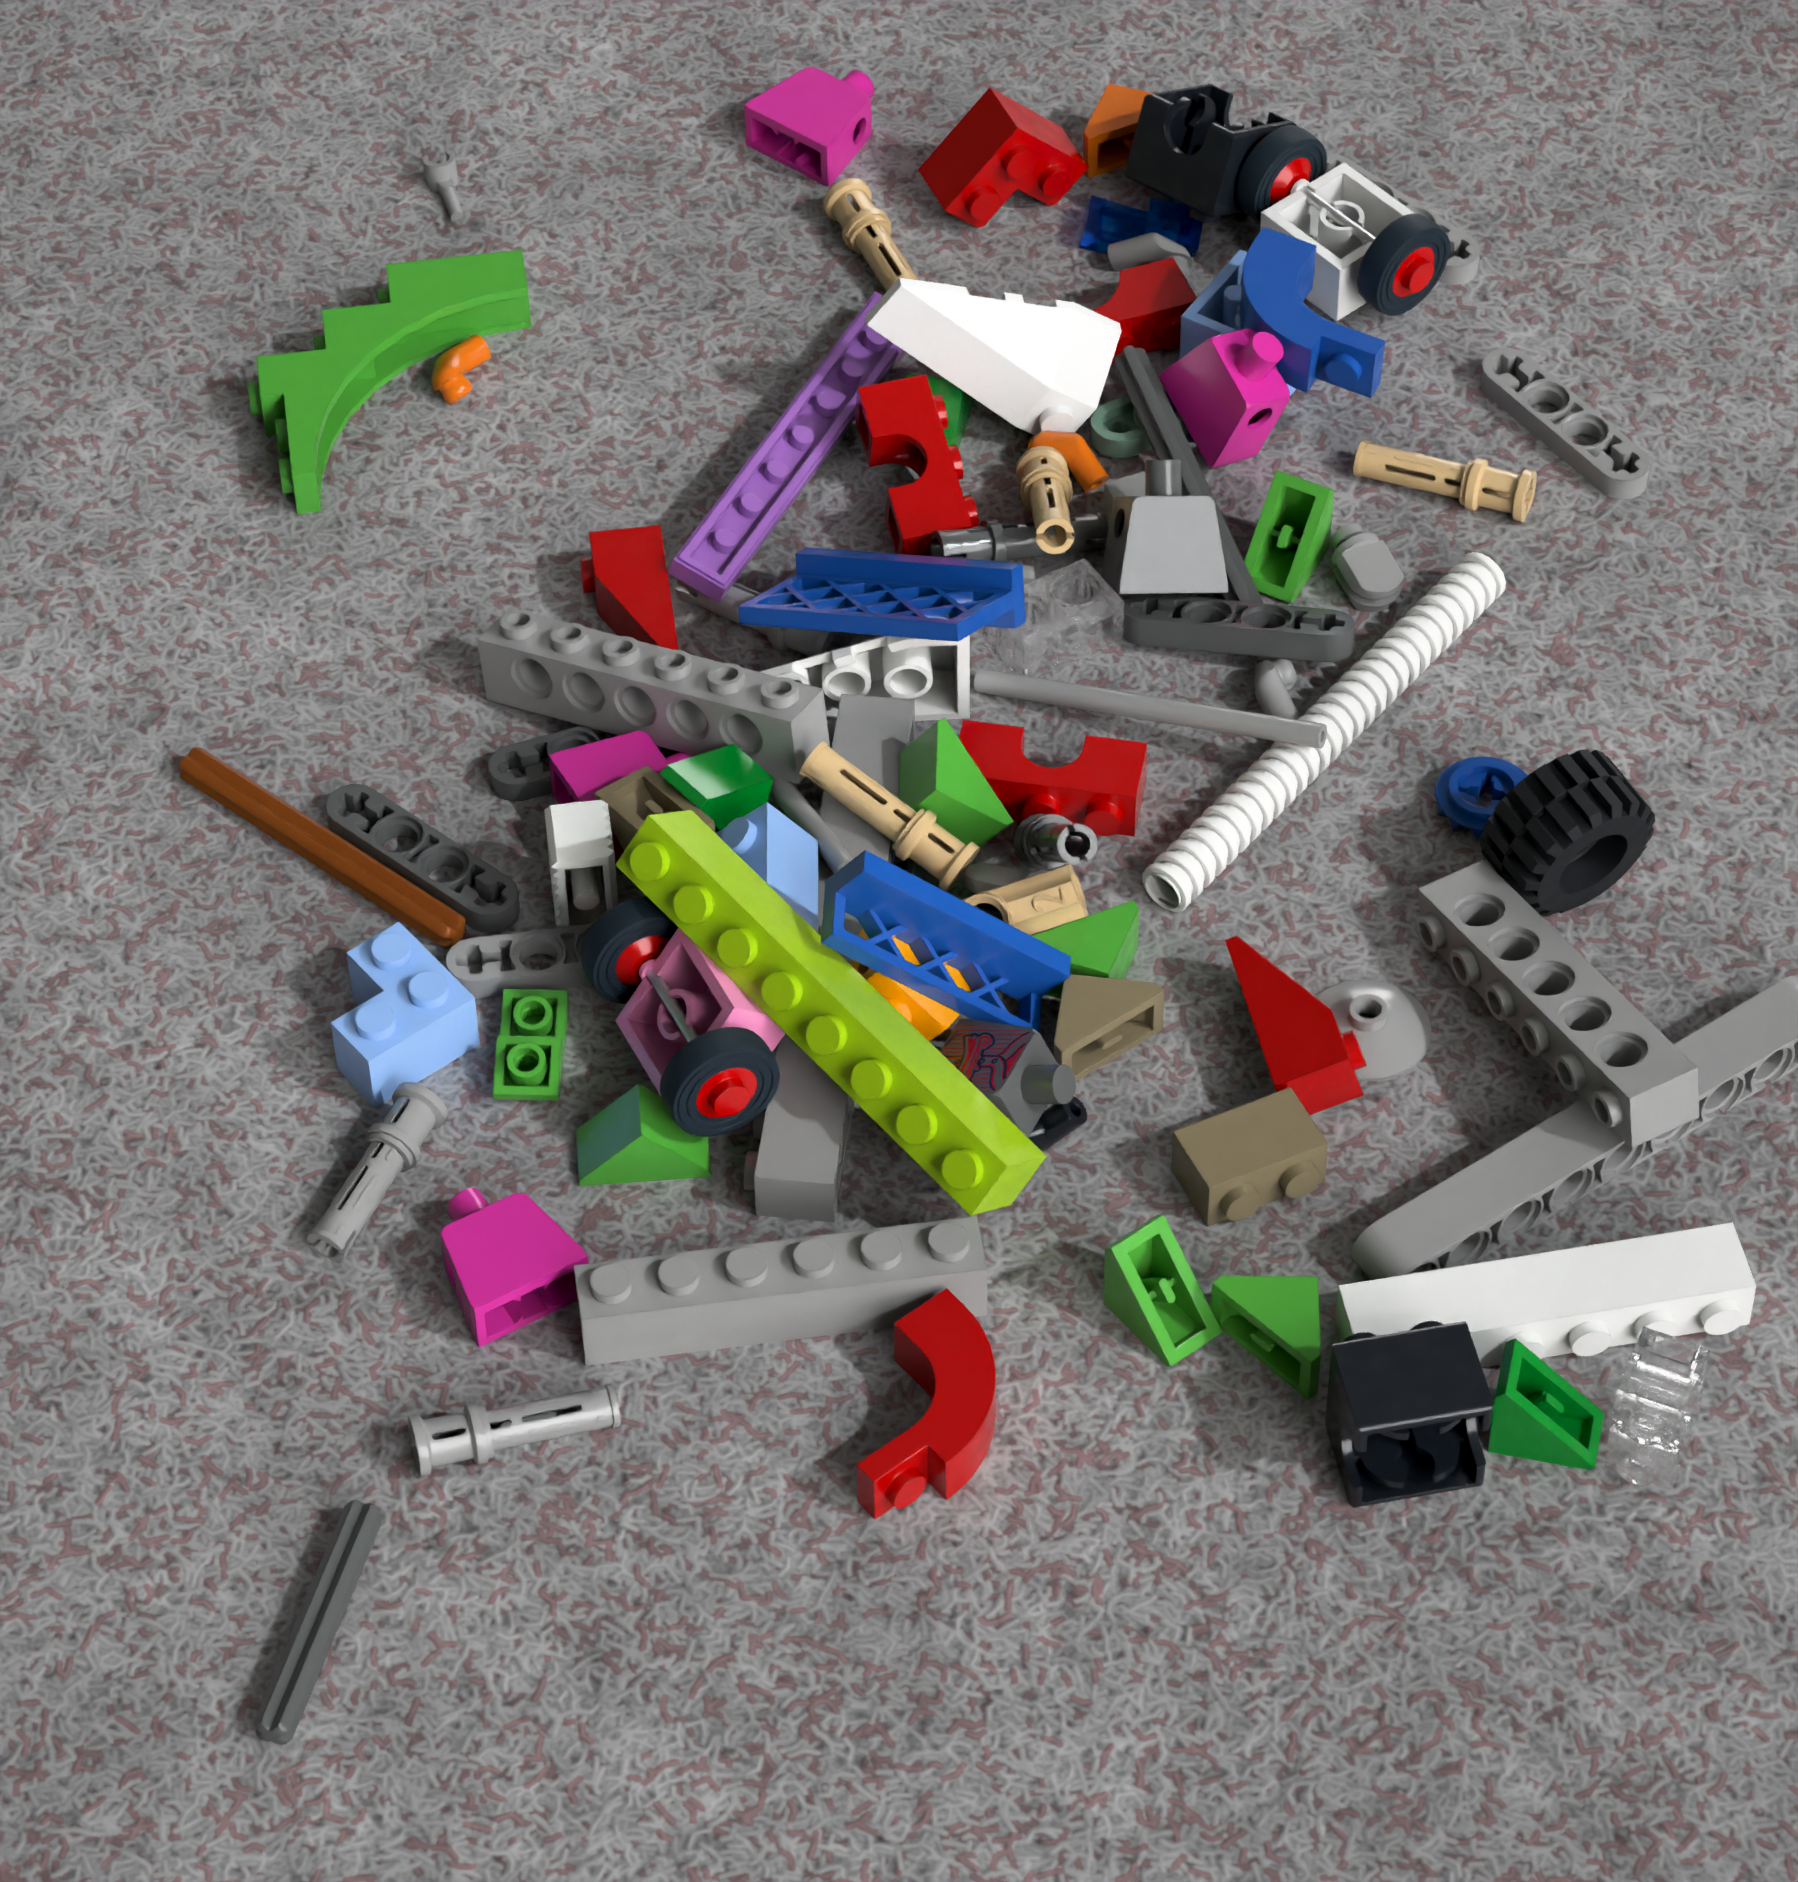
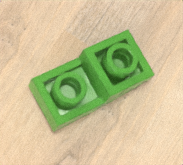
(531, 1045)

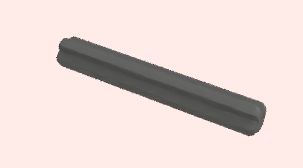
(317, 1623)

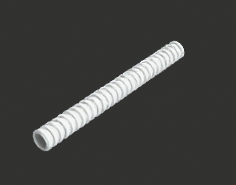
(1346, 710)

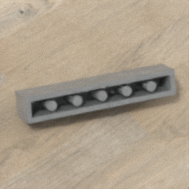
(775, 1289)

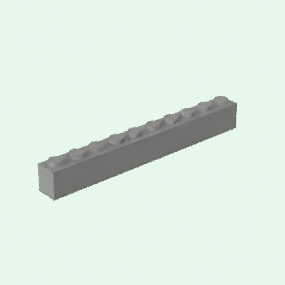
(810, 1115)

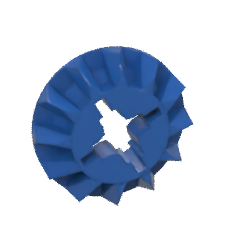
(1461, 788)

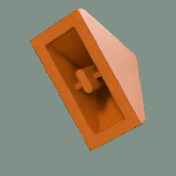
(1112, 129)

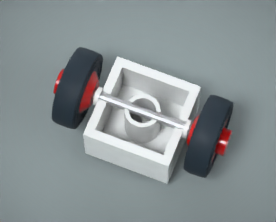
(1364, 238)

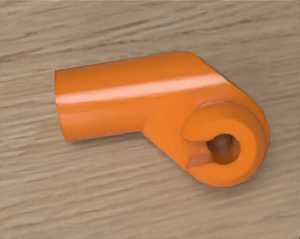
(453, 364)
(1079, 457)

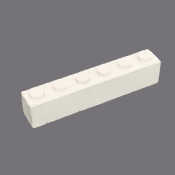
(1569, 1297)

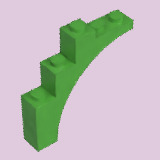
(363, 347)

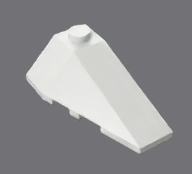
(1015, 357)

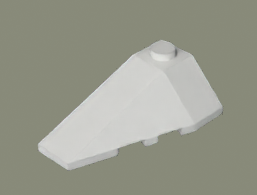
(891, 667)

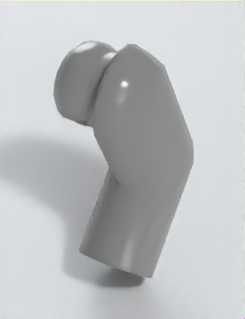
(1148, 249)
(1271, 687)

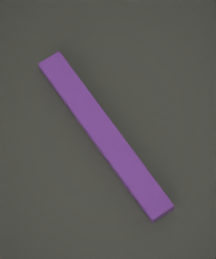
(784, 460)

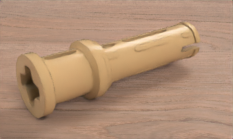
(867, 230)
(1471, 483)
(1048, 501)
(913, 832)

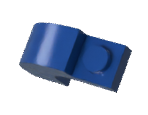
(1273, 288)

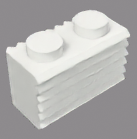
(581, 861)

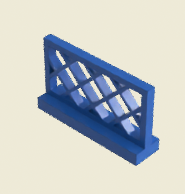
(892, 595)

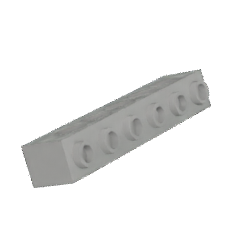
(647, 688)
(1558, 1004)

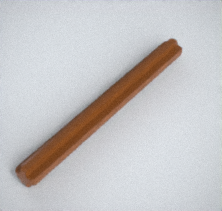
(323, 848)

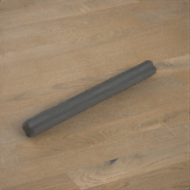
(1171, 444)

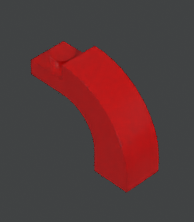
(955, 1366)

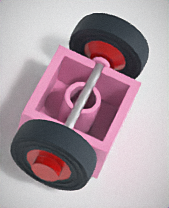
(683, 1019)

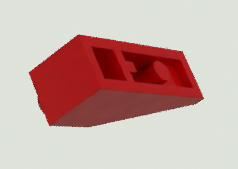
(631, 584)
(1297, 1033)

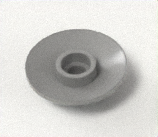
(1393, 1038)

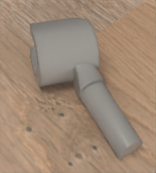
(444, 179)

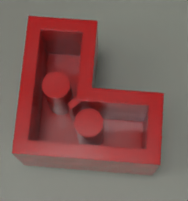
(994, 154)

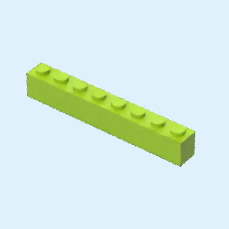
(831, 1012)

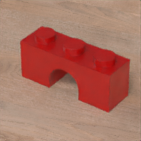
(906, 426)
(1095, 790)

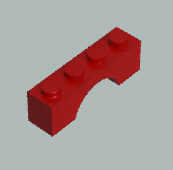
(1149, 306)

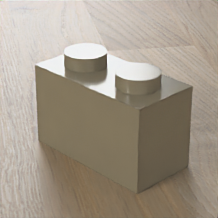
(1249, 1157)

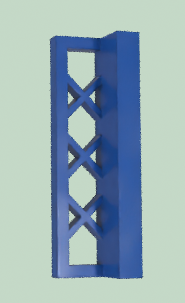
(940, 933)

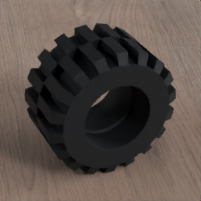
(1567, 832)

